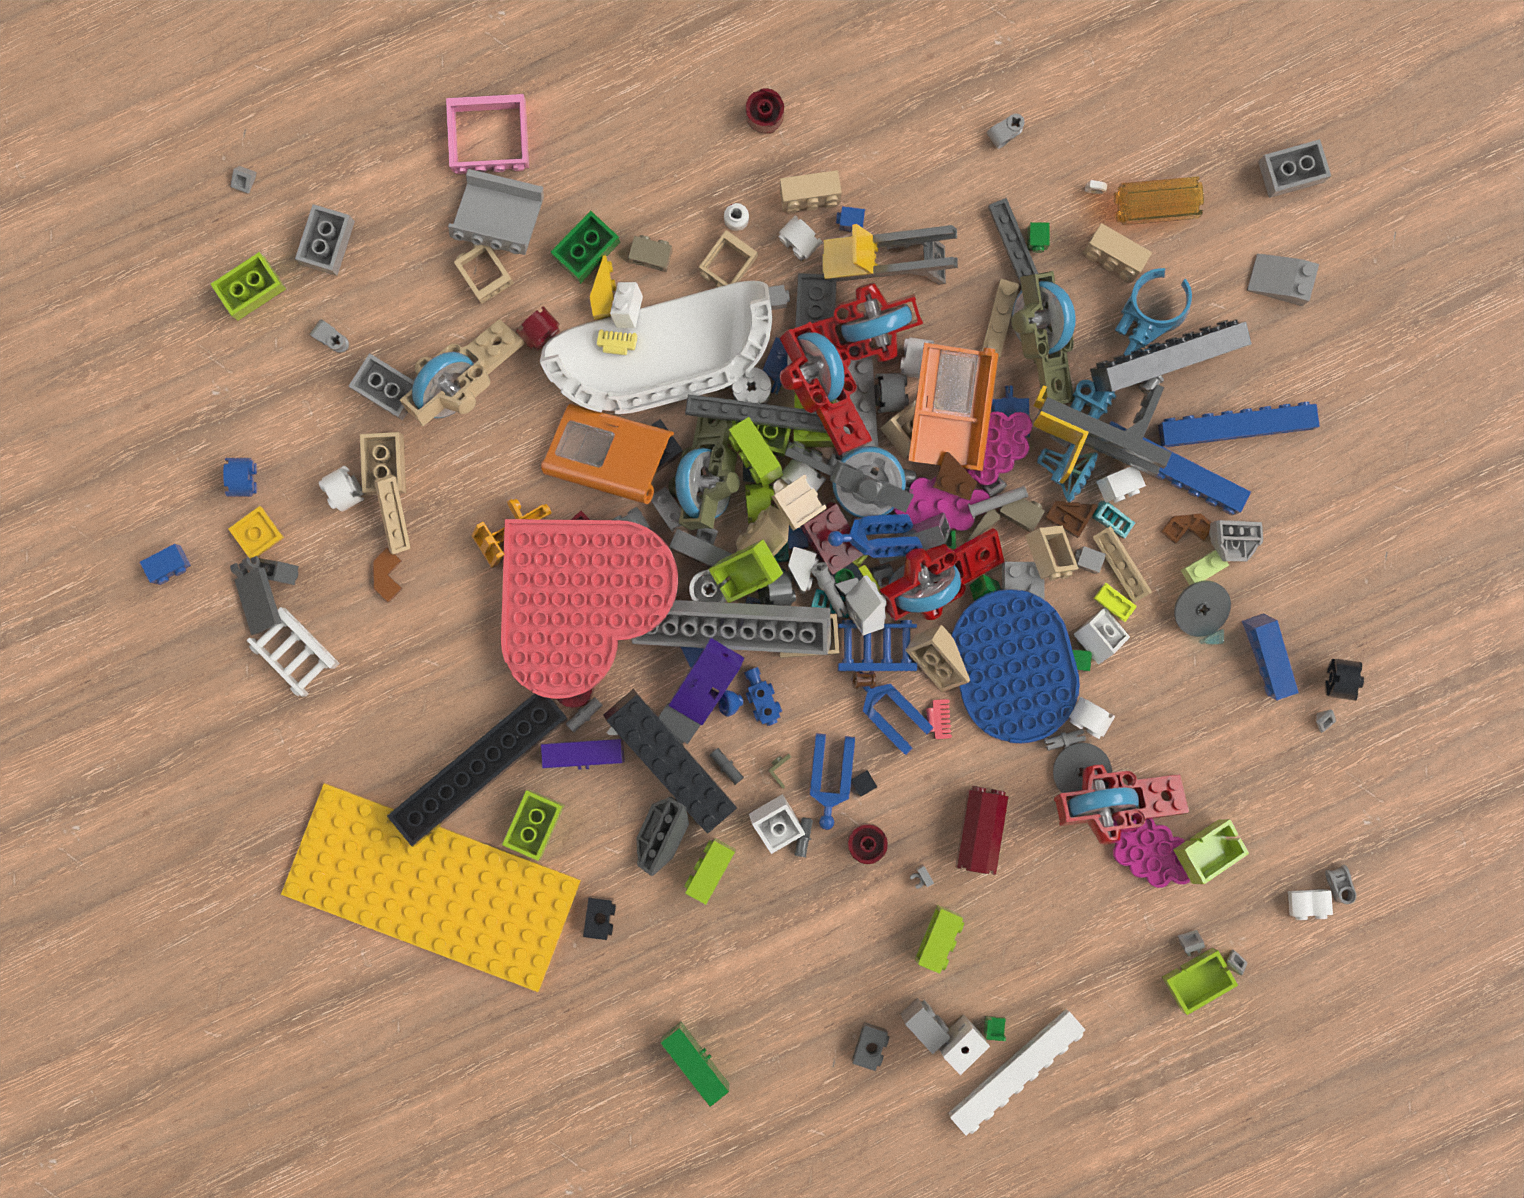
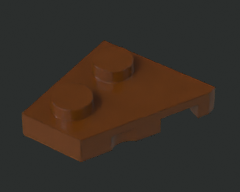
(954, 478)
(1071, 515)

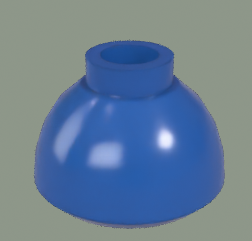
(730, 703)

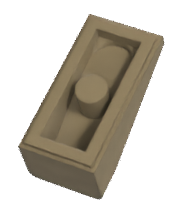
(986, 522)

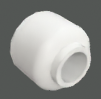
(742, 217)

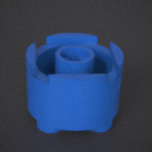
(240, 477)

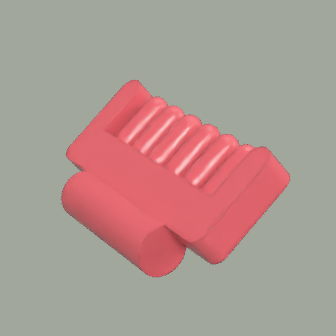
(934, 718)

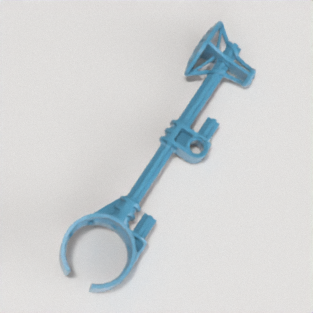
(1145, 333)

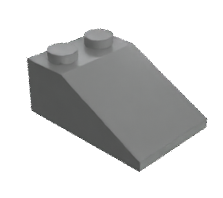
(1283, 278)

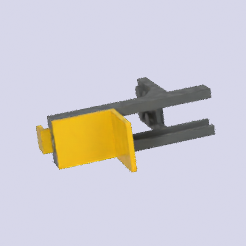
(855, 258)
(1088, 431)

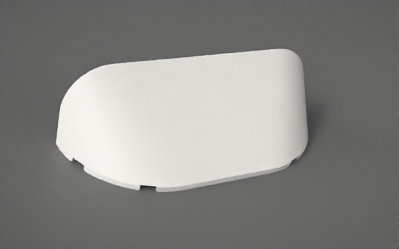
(680, 350)

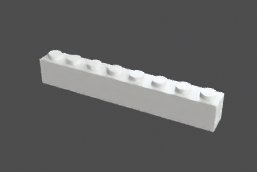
(1016, 1072)

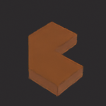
(1178, 525)
(382, 567)

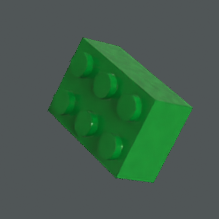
(585, 246)

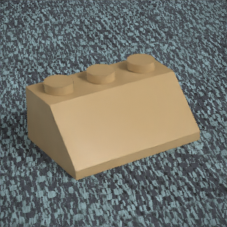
(770, 526)

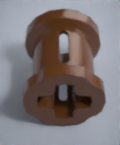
(864, 679)

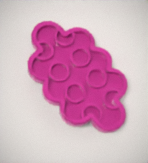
(1004, 445)
(931, 501)
(1151, 854)

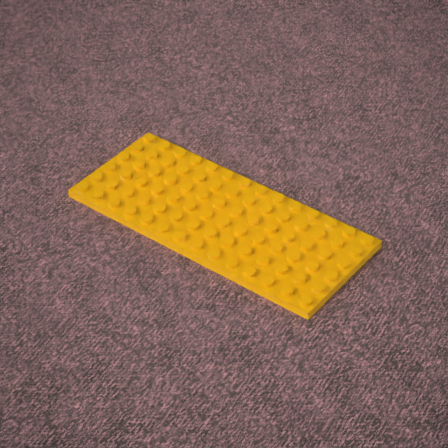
(439, 896)

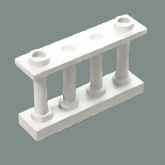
(298, 633)

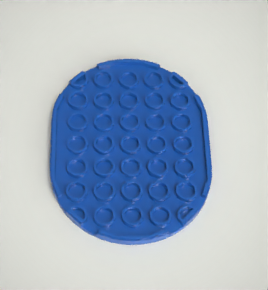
(1016, 666)

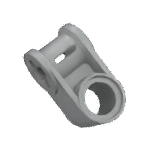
(1004, 132)
(328, 335)
(1341, 883)

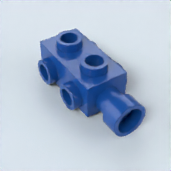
(764, 702)

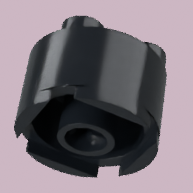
(1344, 679)

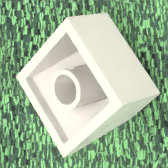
(1101, 635)
(776, 824)

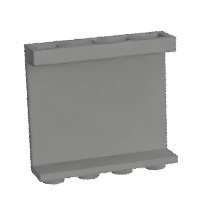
(497, 212)

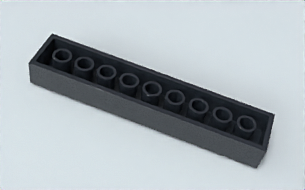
(476, 768)

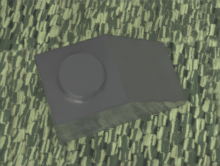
(279, 571)

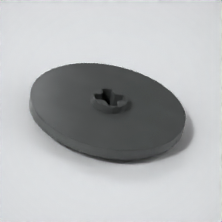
(1192, 599)
(1071, 759)

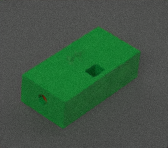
(695, 1064)

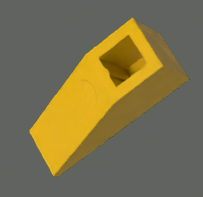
(602, 291)

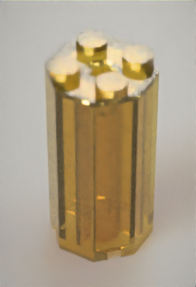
(1159, 201)

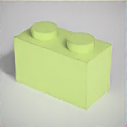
(1204, 568)

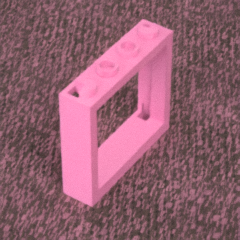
(486, 103)

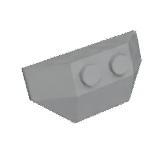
(1236, 539)

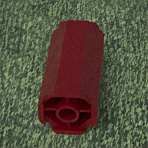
(982, 830)

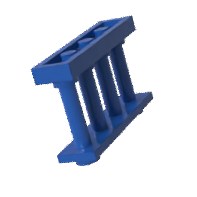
(886, 663)

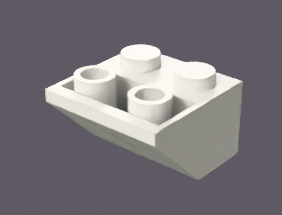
(800, 568)
(866, 606)

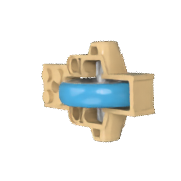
(434, 387)

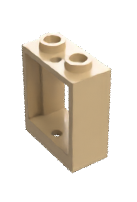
(739, 246)
(495, 287)
(1043, 556)

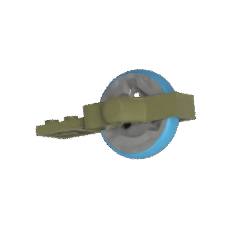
(1034, 310)
(705, 469)

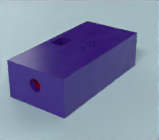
(706, 681)
(582, 753)

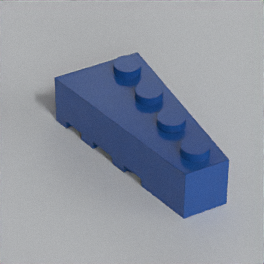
(1271, 656)

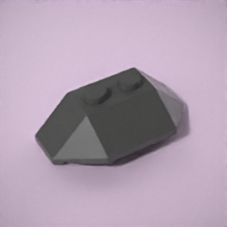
(661, 834)

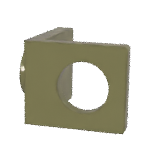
(777, 763)

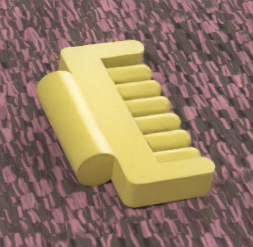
(616, 346)

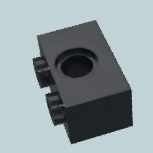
(594, 929)

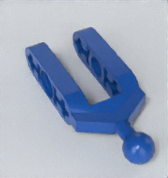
(879, 525)
(874, 696)
(826, 798)

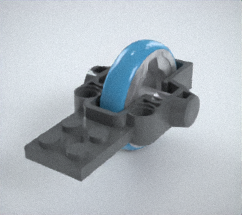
(856, 483)

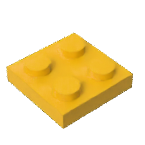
(256, 532)

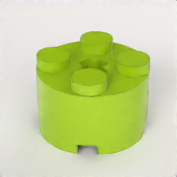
(757, 500)

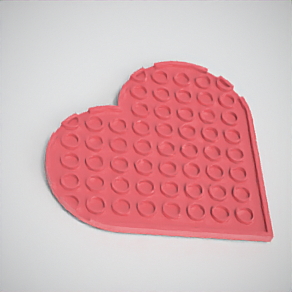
(577, 593)

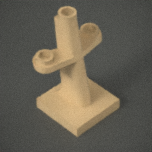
(796, 501)

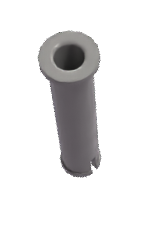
(997, 501)

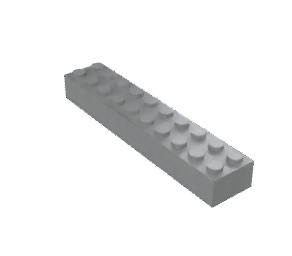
(743, 627)

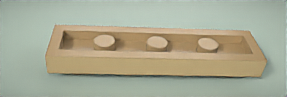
(1000, 316)
(392, 514)
(1122, 564)

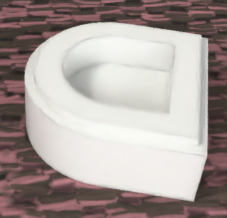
(1096, 187)

